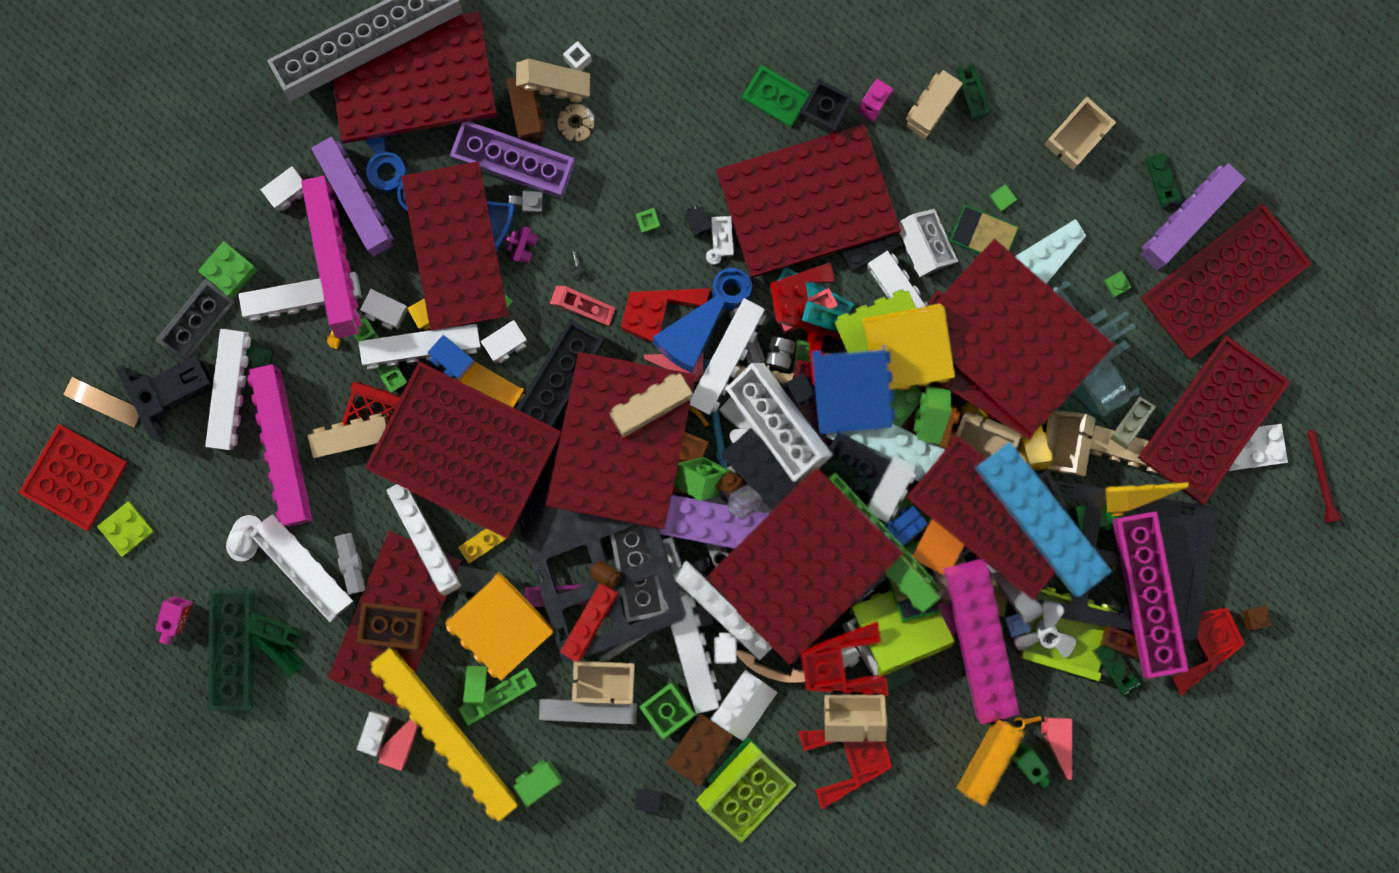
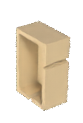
(932, 104)
(1080, 133)
(986, 436)
(1069, 441)
(603, 681)
(855, 717)

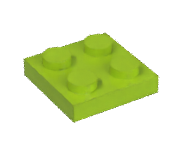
(125, 529)

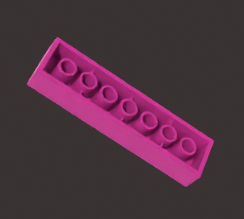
(331, 257)
(280, 445)
(1150, 595)
(981, 641)

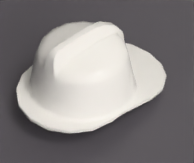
(239, 542)

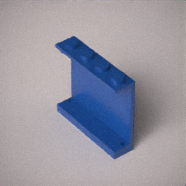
(853, 391)

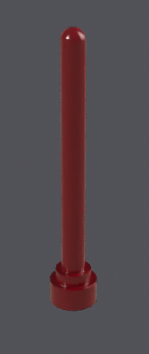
(1331, 513)

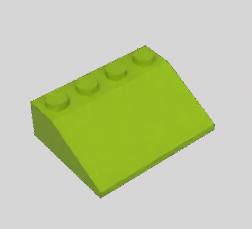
(745, 792)

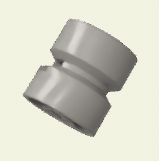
(780, 353)

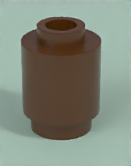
(605, 574)

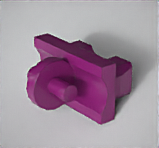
(518, 253)

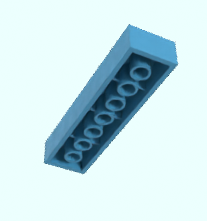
(1042, 519)

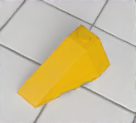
(1130, 497)

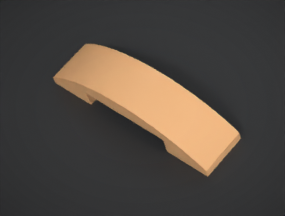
(102, 402)
(748, 658)

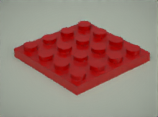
(73, 477)

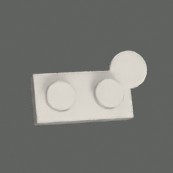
(721, 239)

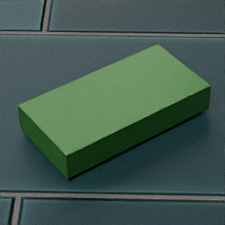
(475, 685)

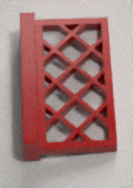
(372, 393)

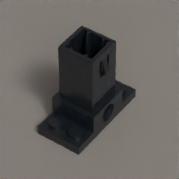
(167, 391)

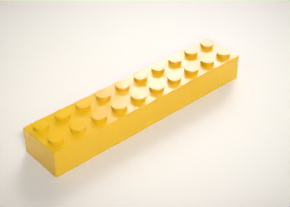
(445, 733)

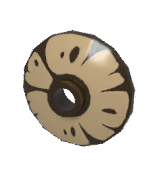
(579, 131)

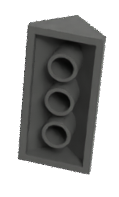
(195, 320)

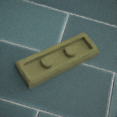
(1133, 422)

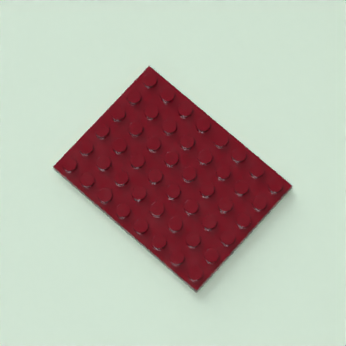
(419, 84)
(808, 201)
(1018, 336)
(463, 450)
(609, 473)
(804, 565)

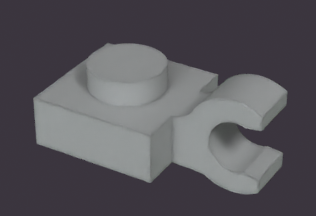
(530, 201)

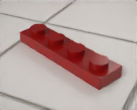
(589, 622)

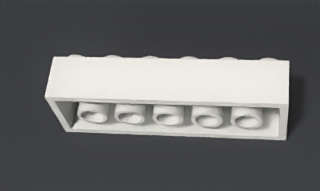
(778, 421)

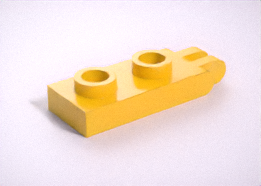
(480, 545)

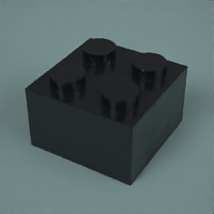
(825, 107)

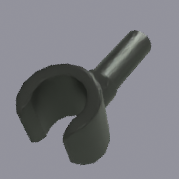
(578, 271)

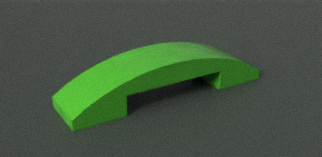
(390, 375)
(499, 696)

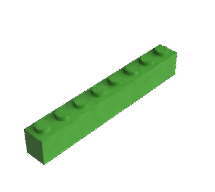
(904, 571)

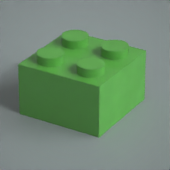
(228, 270)
(932, 414)
(699, 477)
(668, 710)
(538, 782)

